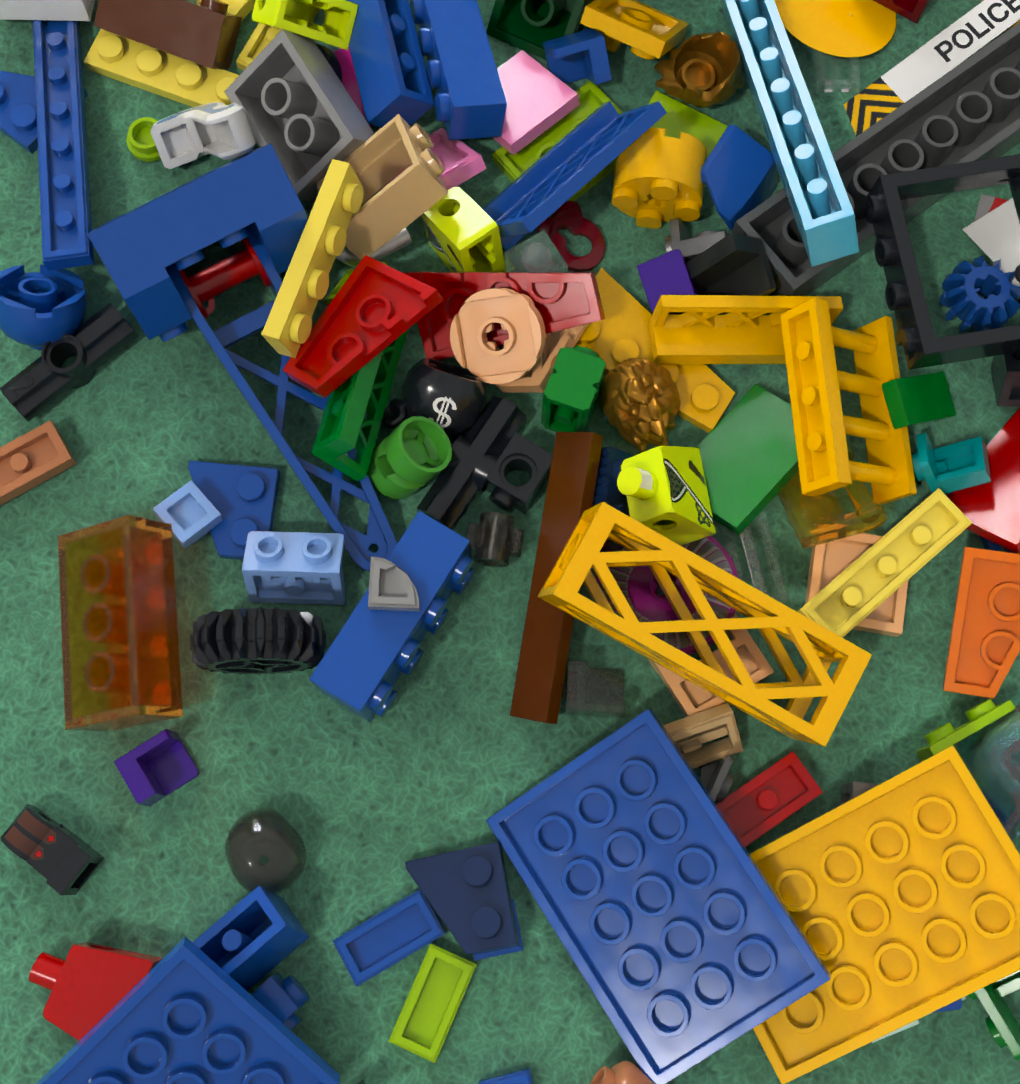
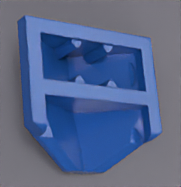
(738, 174)

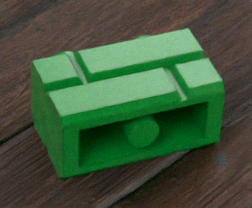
(572, 390)

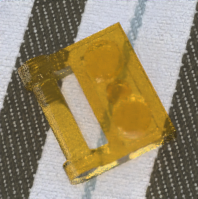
(822, 517)

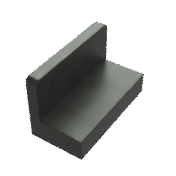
(733, 268)

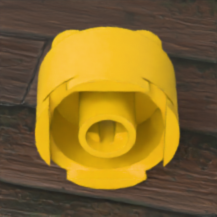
(660, 178)

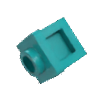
(951, 466)

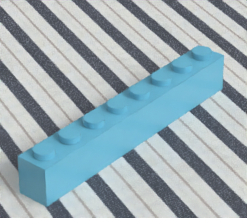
(793, 131)

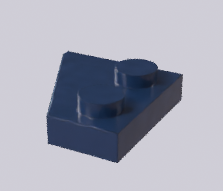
(470, 896)

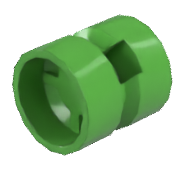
(409, 457)

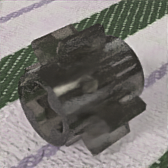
(494, 539)

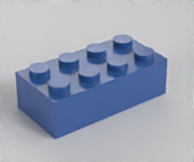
(383, 643)

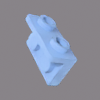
(294, 568)

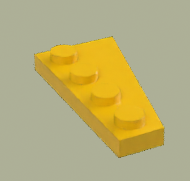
(626, 336)

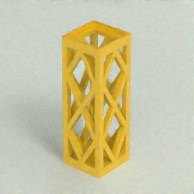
(648, 548)

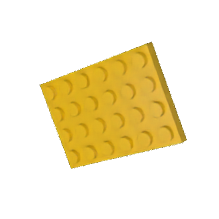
(902, 902)

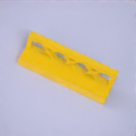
(731, 338)

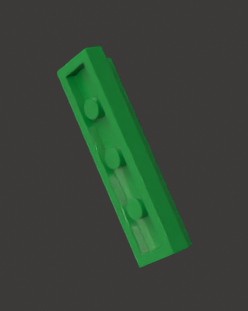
(345, 411)

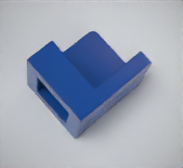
(578, 57)

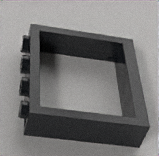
(896, 256)

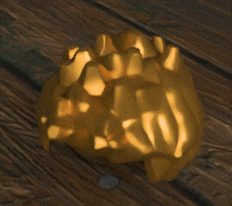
(702, 70)
(640, 401)

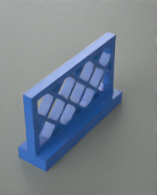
(567, 168)

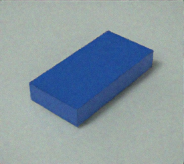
(388, 937)

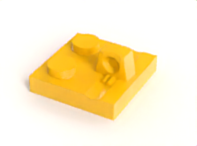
(635, 24)

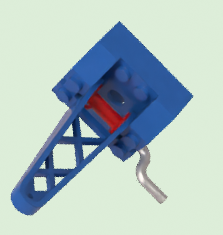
(235, 202)

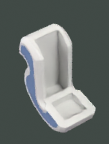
(203, 131)

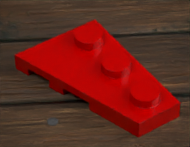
(360, 323)

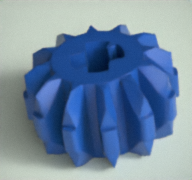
(983, 313)

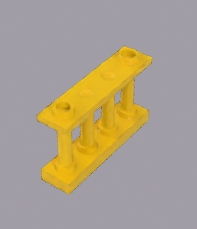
(817, 405)

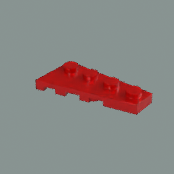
(561, 298)

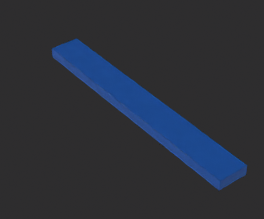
(62, 145)

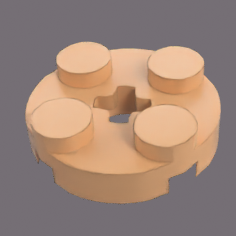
(516, 315)

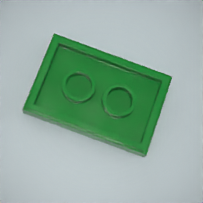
(749, 458)

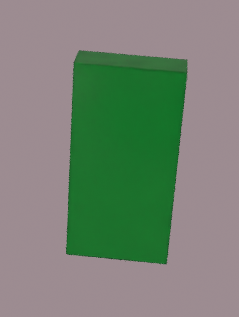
(918, 399)

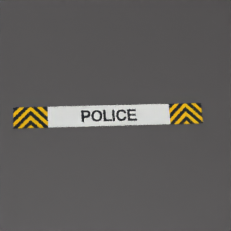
(931, 61)

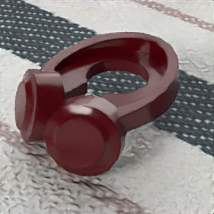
(570, 217)

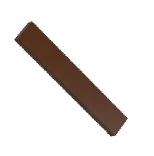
(546, 627)

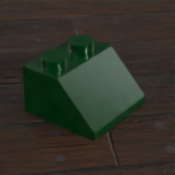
(532, 22)

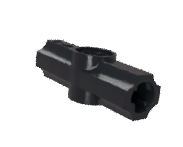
(47, 380)
(472, 461)

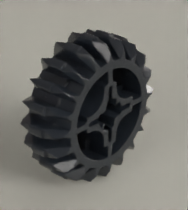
(257, 641)

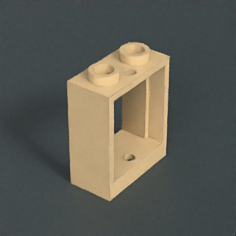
(403, 198)

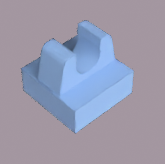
(189, 514)

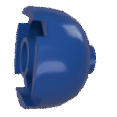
(40, 305)

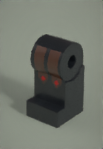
(51, 850)

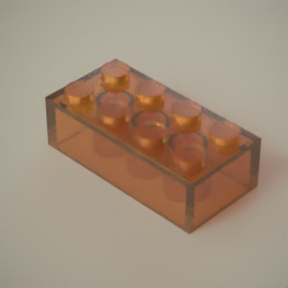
(119, 625)

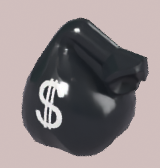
(440, 393)

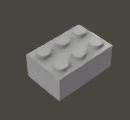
(299, 109)

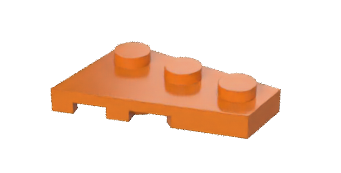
(984, 623)

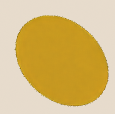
(833, 31)

